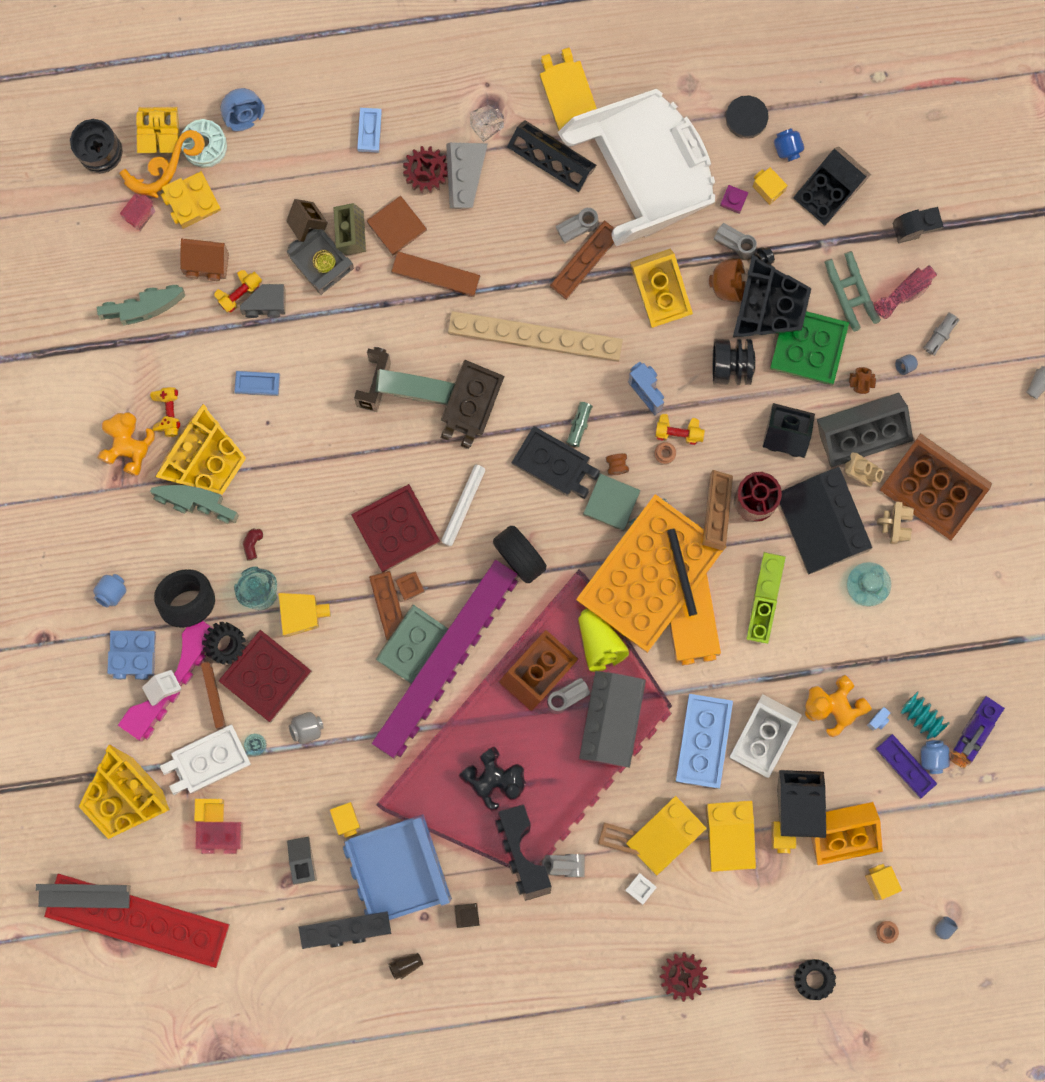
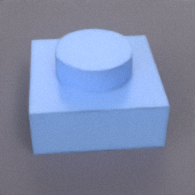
(879, 719)

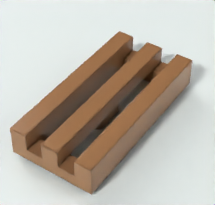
(603, 834)

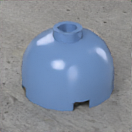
(241, 108)

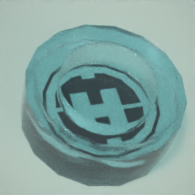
(255, 744)

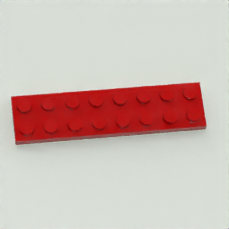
(149, 926)

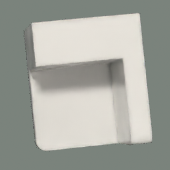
(161, 686)

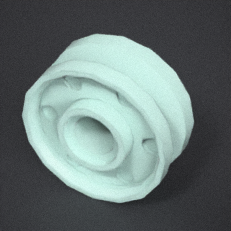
(214, 151)

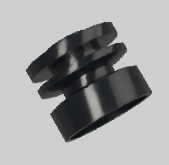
(87, 139)
(733, 361)

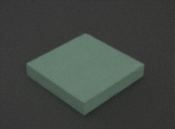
(611, 502)

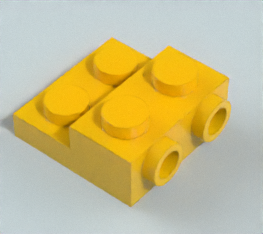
(190, 200)

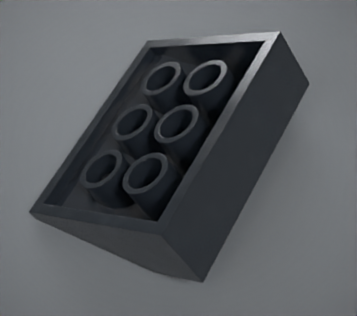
(824, 521)

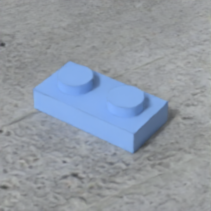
(369, 130)

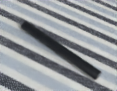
(682, 573)

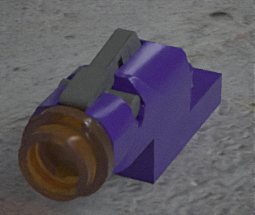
(976, 732)

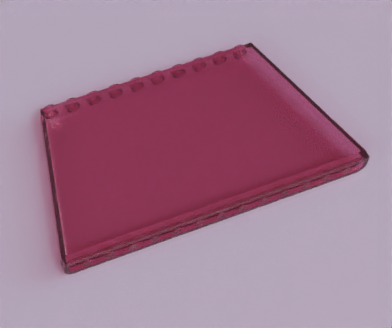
(539, 741)

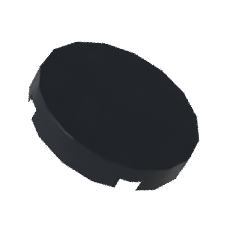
(747, 116)

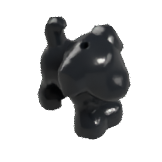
(509, 781)

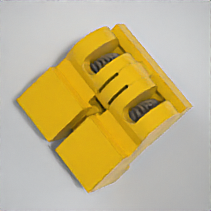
(157, 129)

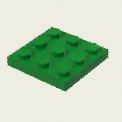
(813, 351)

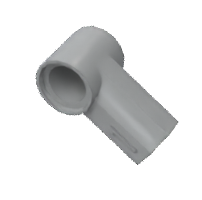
(575, 226)
(734, 239)
(569, 695)
(569, 865)

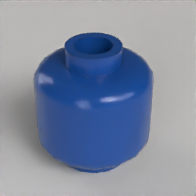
(789, 144)

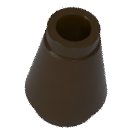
(405, 965)

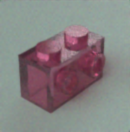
(219, 836)

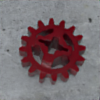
(418, 174)
(669, 982)

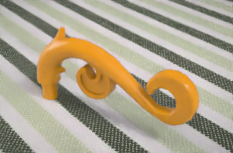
(169, 168)

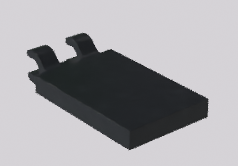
(554, 463)

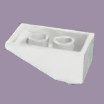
(765, 736)

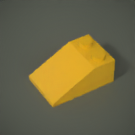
(661, 287)
(666, 835)
(731, 836)

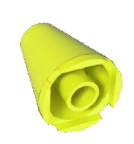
(600, 642)

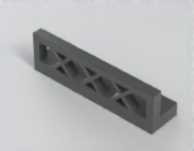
(84, 895)

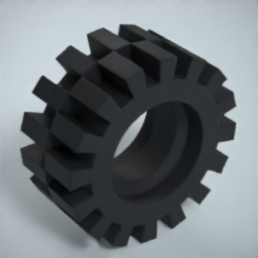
(214, 637)
(801, 982)

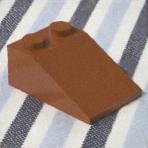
(538, 670)

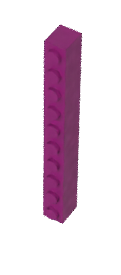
(445, 659)

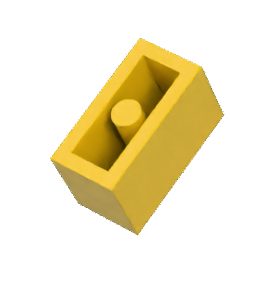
(883, 881)

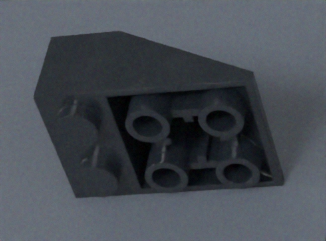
(832, 185)
(802, 803)

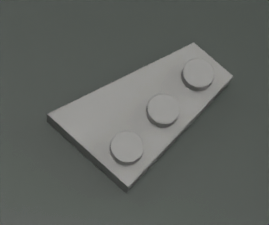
(464, 172)

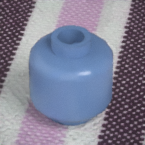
(109, 590)
(935, 756)

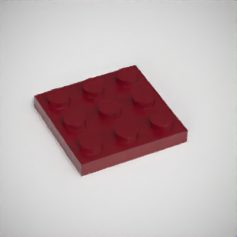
(395, 528)
(265, 676)

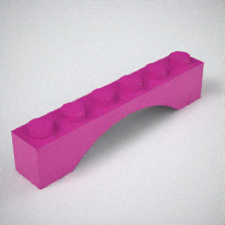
(142, 717)

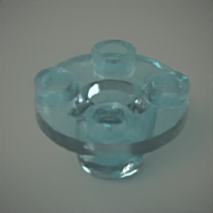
(868, 584)

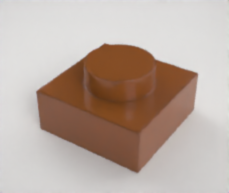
(410, 586)

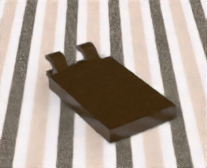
(471, 402)

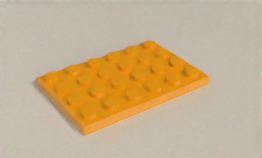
(639, 582)

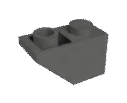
(266, 300)
(301, 861)

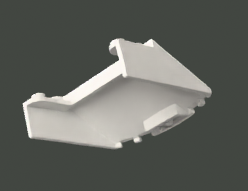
(652, 157)

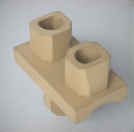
(863, 470)
(899, 513)

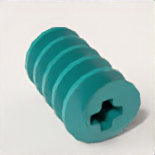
(924, 716)

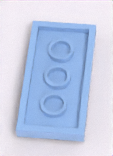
(704, 741)

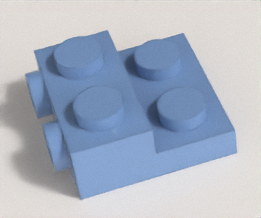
(643, 382)
(132, 654)

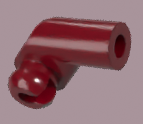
(249, 543)

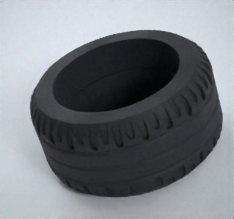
(519, 554)
(192, 612)

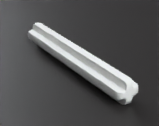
(463, 505)

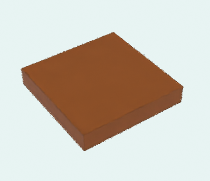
(396, 225)

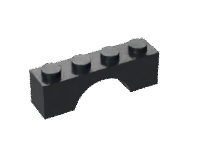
(532, 878)

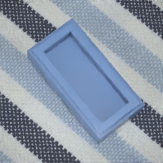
(257, 383)

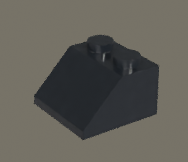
(789, 430)

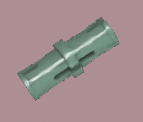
(579, 424)

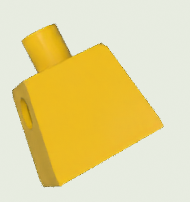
(300, 613)

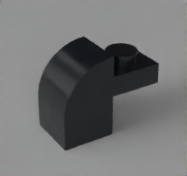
(916, 222)

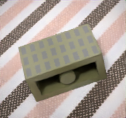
(349, 229)

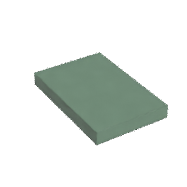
(411, 644)

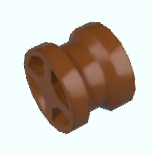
(617, 464)

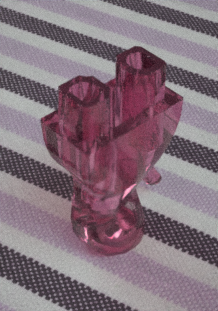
(909, 290)

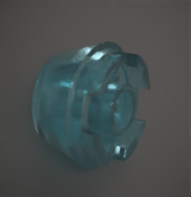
(256, 588)

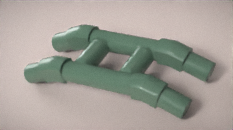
(856, 279)

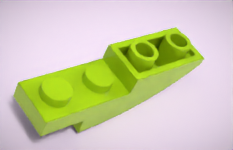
(765, 597)

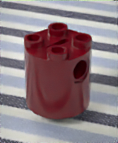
(748, 493)

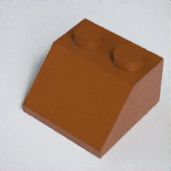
(203, 259)

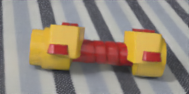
(250, 284)
(168, 423)
(692, 434)

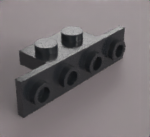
(343, 930)

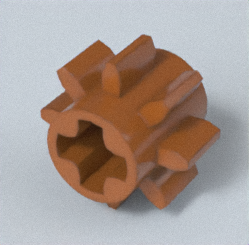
(862, 380)

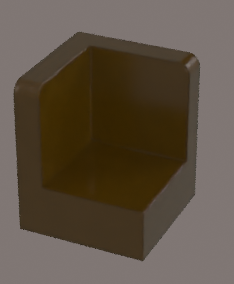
(467, 915)

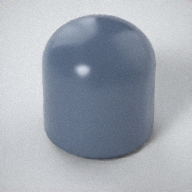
(910, 364)
(945, 928)

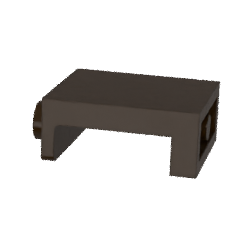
(371, 400)

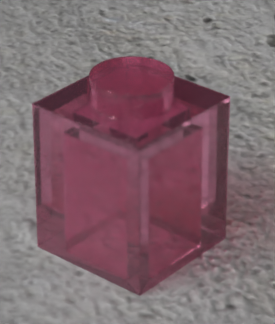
(138, 211)

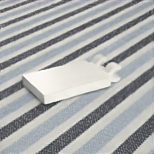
(207, 761)

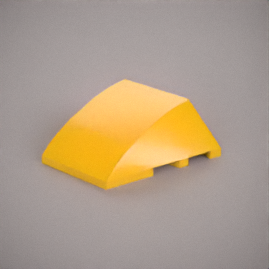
(202, 455)
(121, 795)

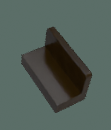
(305, 216)

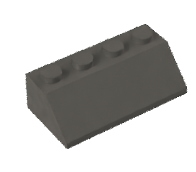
(865, 429)
(612, 719)

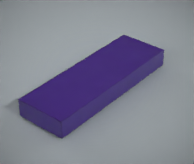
(906, 766)

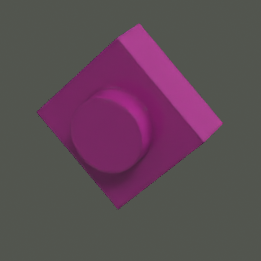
(734, 199)

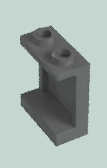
(302, 256)

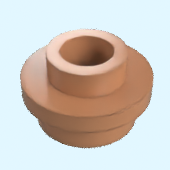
(665, 446)
(894, 932)

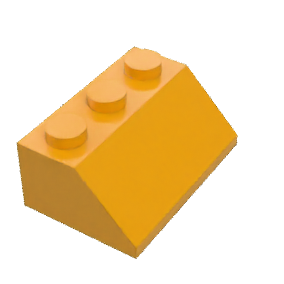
(849, 834)

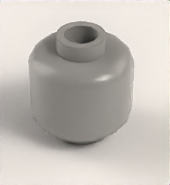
(306, 727)

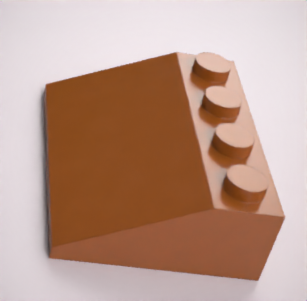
(936, 486)

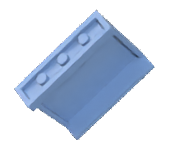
(397, 868)

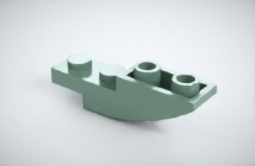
(151, 304)
(187, 497)

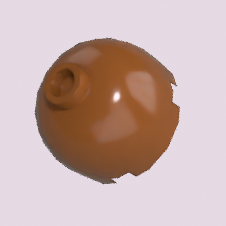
(728, 280)

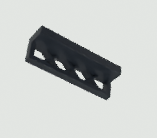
(555, 149)

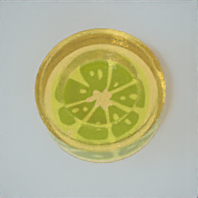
(324, 261)

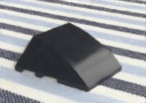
(771, 302)

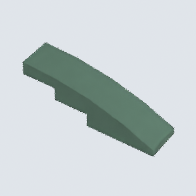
(413, 387)

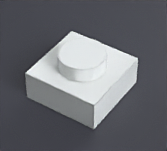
(641, 888)

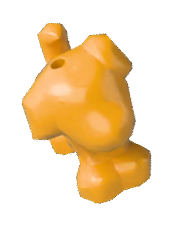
(121, 428)
(820, 705)

